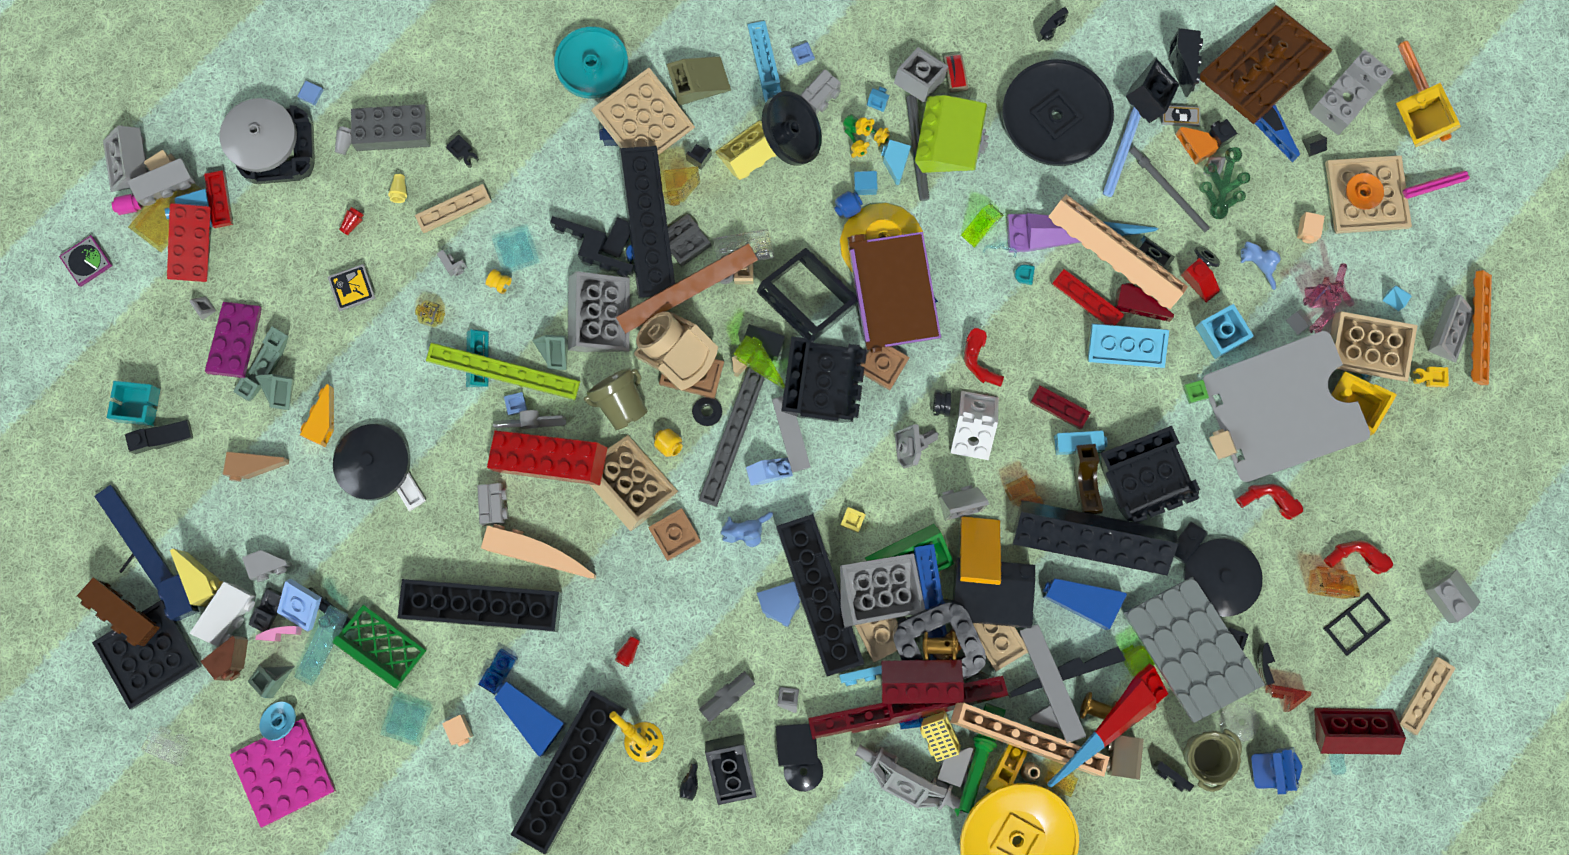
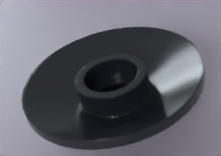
(806, 782)

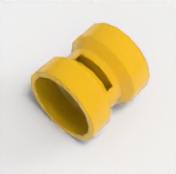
(497, 280)

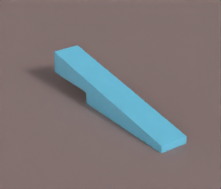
(764, 59)

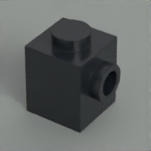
(1222, 132)

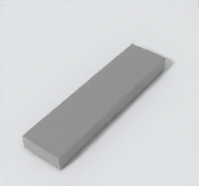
(792, 438)

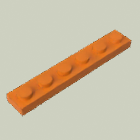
(1481, 334)

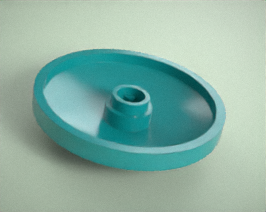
(591, 62)

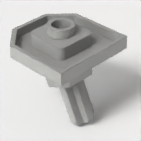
(910, 444)

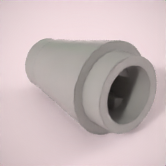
(343, 140)

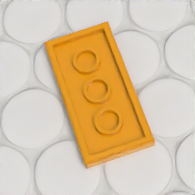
(980, 551)

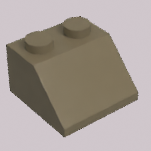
(1125, 757)

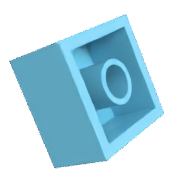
(1224, 331)

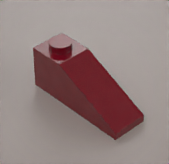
(1135, 301)

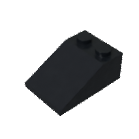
(1153, 91)
(730, 769)

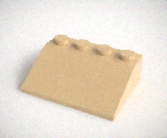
(1373, 345)
(632, 484)

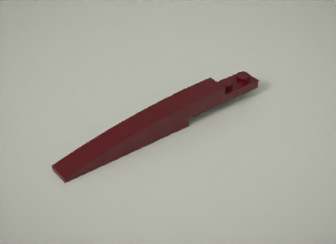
(883, 715)

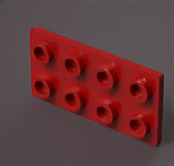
(188, 242)

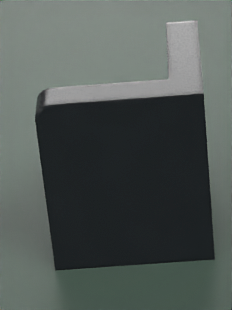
(699, 156)

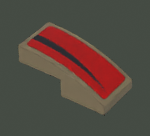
(956, 73)

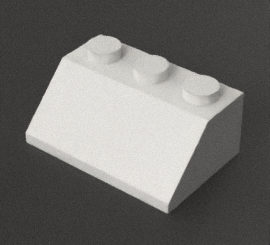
(223, 614)

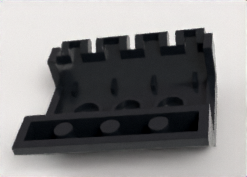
(823, 381)
(1148, 476)

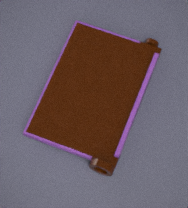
(893, 290)

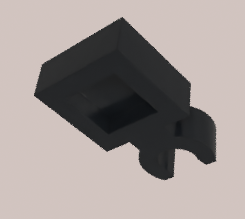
(461, 150)

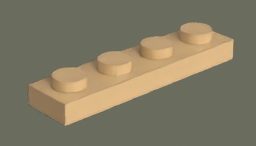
(453, 208)
(1426, 695)

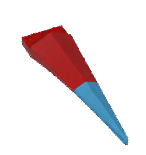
(1135, 703)

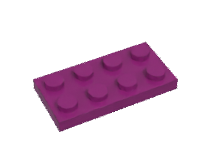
(233, 340)

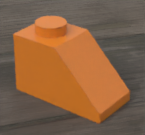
(1197, 143)

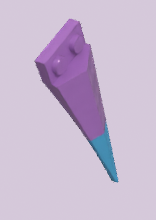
(1038, 232)

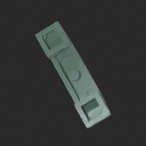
(264, 364)

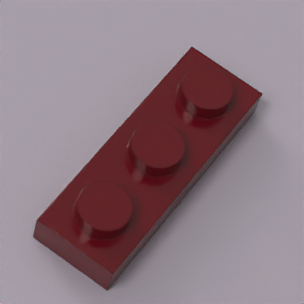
(1060, 407)

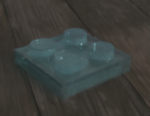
(515, 251)
(406, 721)

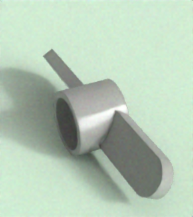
(531, 419)

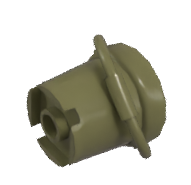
(618, 398)
(1213, 758)

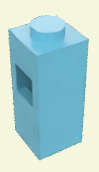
(1066, 442)

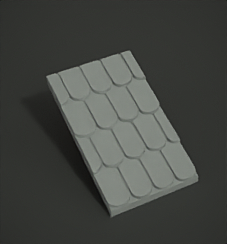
(1193, 649)

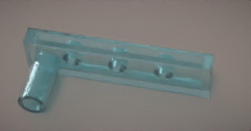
(321, 645)

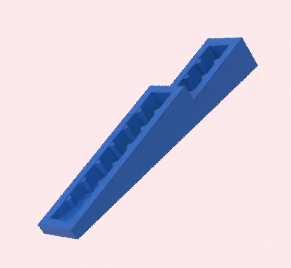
(930, 584)

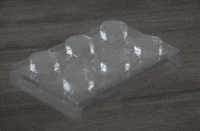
(758, 240)

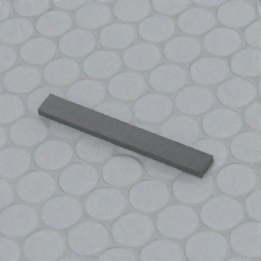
(732, 438)

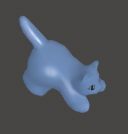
(1265, 260)
(748, 531)

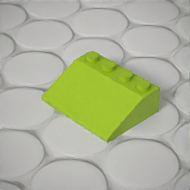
(950, 134)

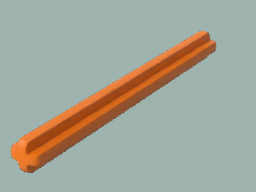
(1416, 72)

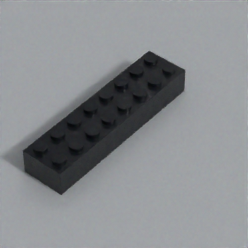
(1095, 537)
(819, 595)
(479, 605)
(568, 773)

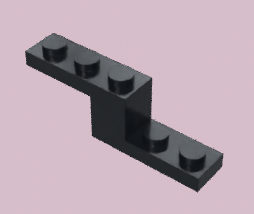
(592, 246)

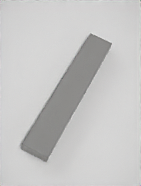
(1052, 684)

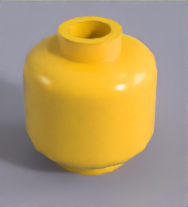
(668, 442)

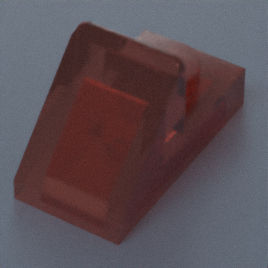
(1293, 696)

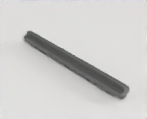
(915, 130)

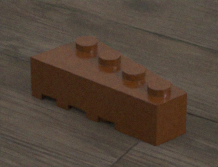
(119, 612)

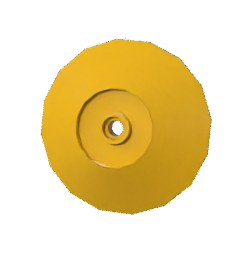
(877, 222)

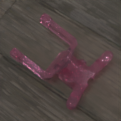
(1327, 296)

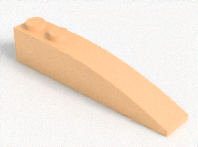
(521, 547)

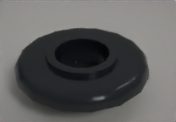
(1207, 256)
(707, 420)

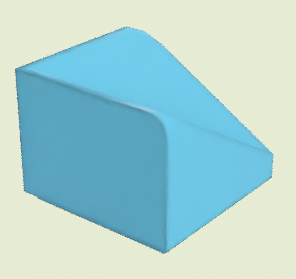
(1397, 298)

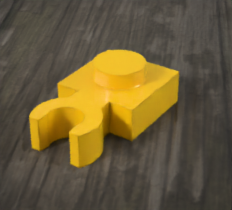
(1433, 376)

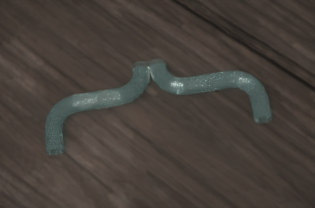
(1005, 248)

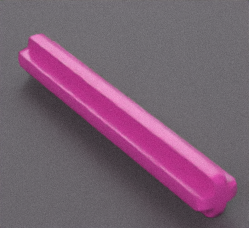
(1435, 184)

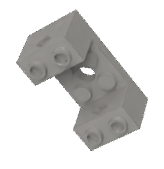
(1361, 81)

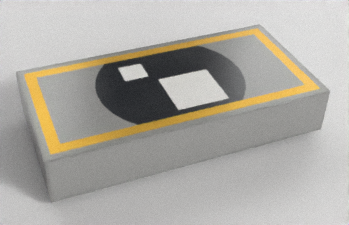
(1181, 116)

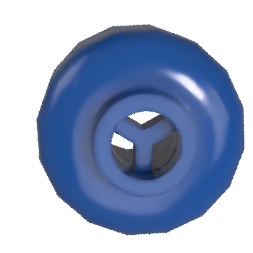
(848, 205)

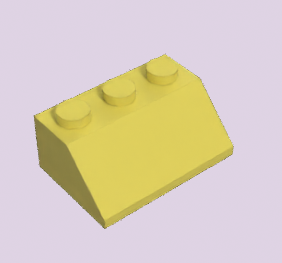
(746, 151)

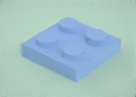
(299, 604)

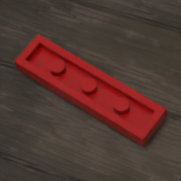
(1087, 298)

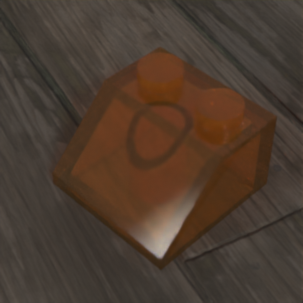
(1333, 584)

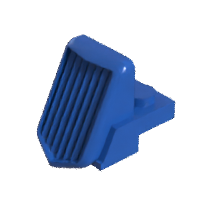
(1277, 770)

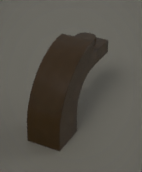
(1085, 474)

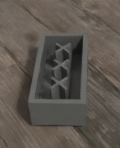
(390, 127)

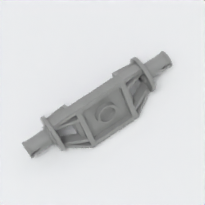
(905, 784)

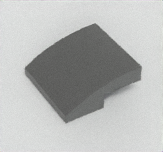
(686, 240)

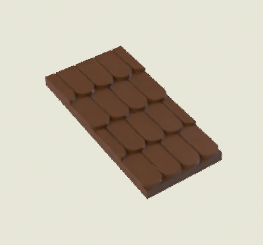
(1264, 64)

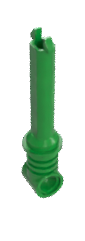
(983, 746)

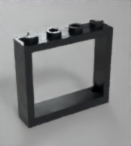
(790, 312)

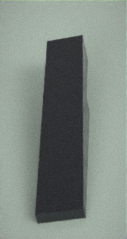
(1075, 668)

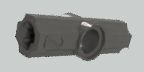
(727, 696)

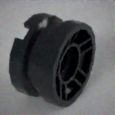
(942, 403)

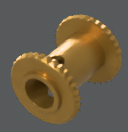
(938, 646)
(1094, 707)

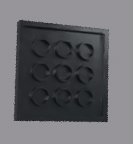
(151, 668)

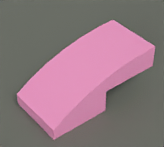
(275, 633)

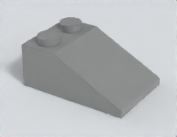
(962, 503)

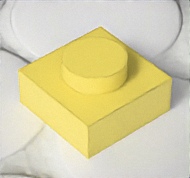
(853, 519)

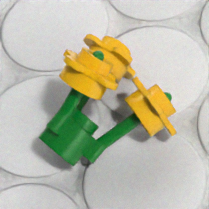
(865, 127)

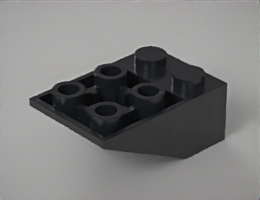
(1185, 58)

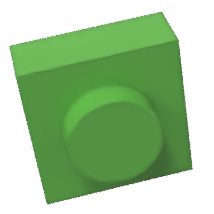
(1196, 391)

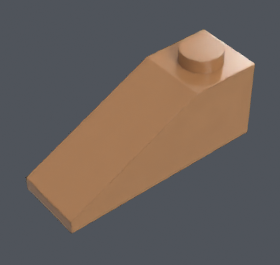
(246, 466)

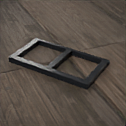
(1366, 635)

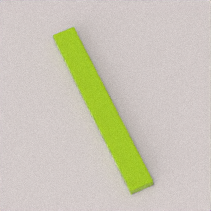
(502, 371)

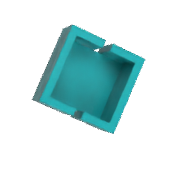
(137, 403)

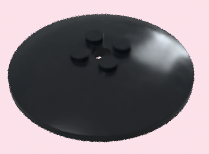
(1060, 88)

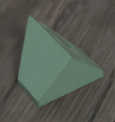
(553, 350)
(277, 390)
(269, 679)

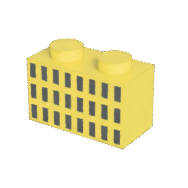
(940, 736)

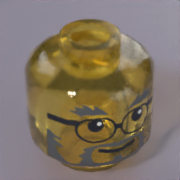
(430, 313)

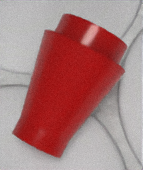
(351, 220)
(627, 653)

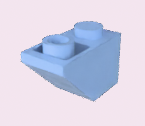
(769, 471)

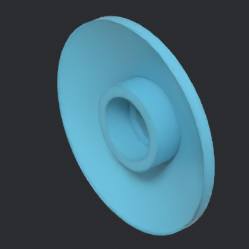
(271, 724)

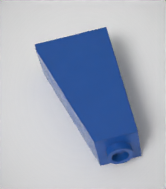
(1089, 602)
(530, 718)

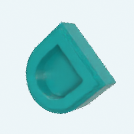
(1024, 274)

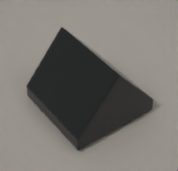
(1315, 144)

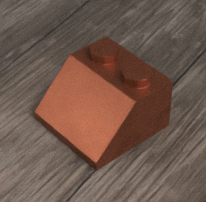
(227, 659)

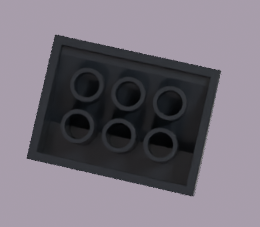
(1000, 604)

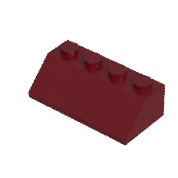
(922, 681)
(1358, 731)

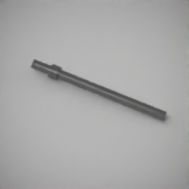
(1145, 163)

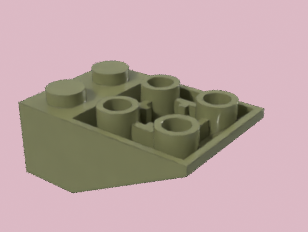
(697, 78)

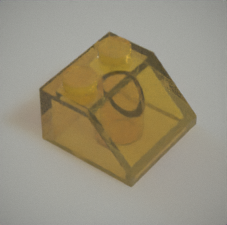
(679, 184)

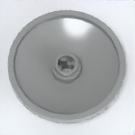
(258, 135)

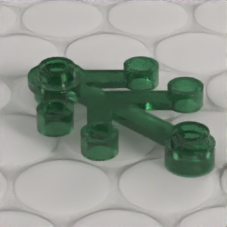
(1224, 185)

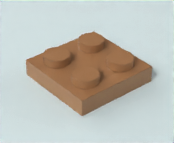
(885, 366)
(674, 534)

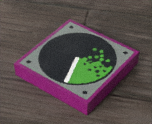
(85, 261)

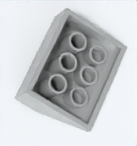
(592, 312)
(880, 590)

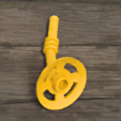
(633, 737)

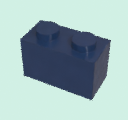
(175, 599)

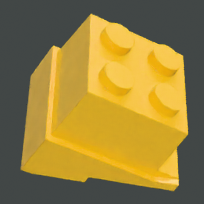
(1428, 115)
(1371, 398)

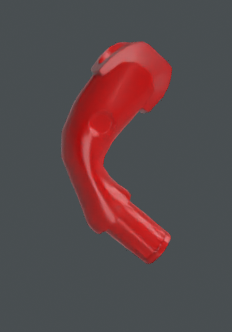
(974, 342)
(1288, 505)
(1377, 561)

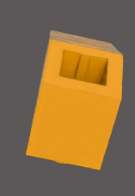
(321, 419)

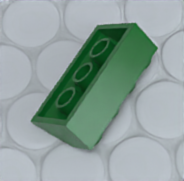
(923, 537)

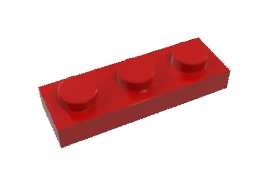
(218, 199)

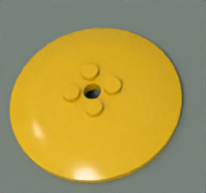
(1021, 811)

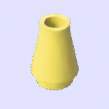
(398, 189)

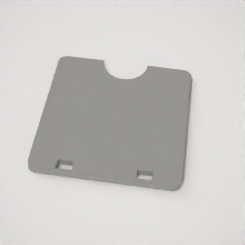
(1283, 407)

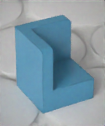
(865, 183)

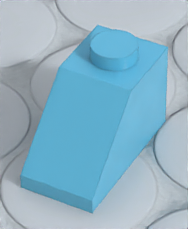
(895, 159)

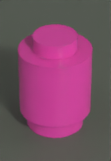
(125, 204)

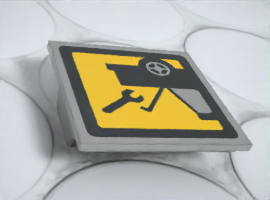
(351, 287)

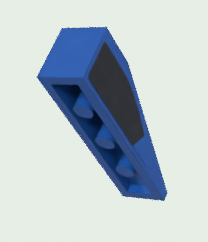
(1276, 130)

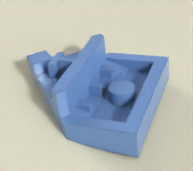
(780, 603)

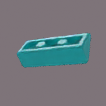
(474, 345)

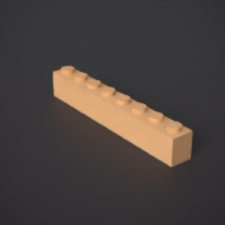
(1118, 252)
(1024, 737)

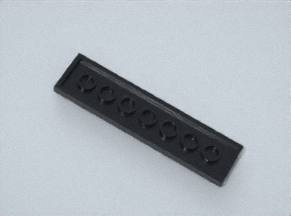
(646, 220)

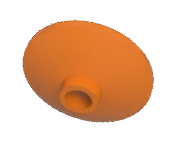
(1370, 186)

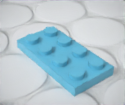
(1128, 345)

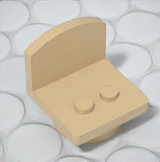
(675, 349)

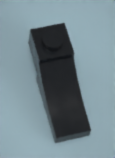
(158, 437)

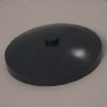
(791, 128)
(371, 462)
(1226, 575)

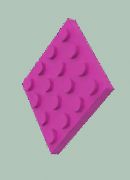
(282, 774)

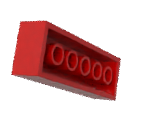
(547, 457)

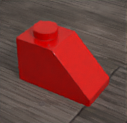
(1202, 280)

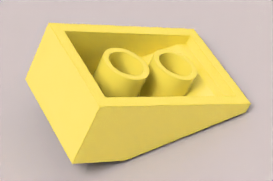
(197, 580)

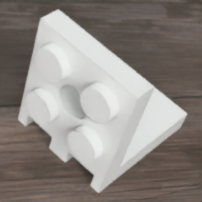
(976, 418)

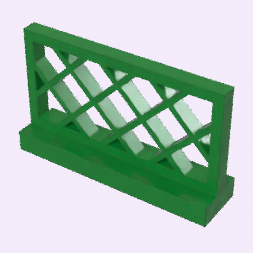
(370, 662)

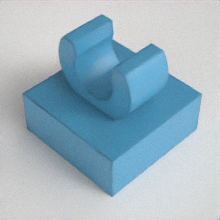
(878, 99)

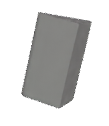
(1452, 328)

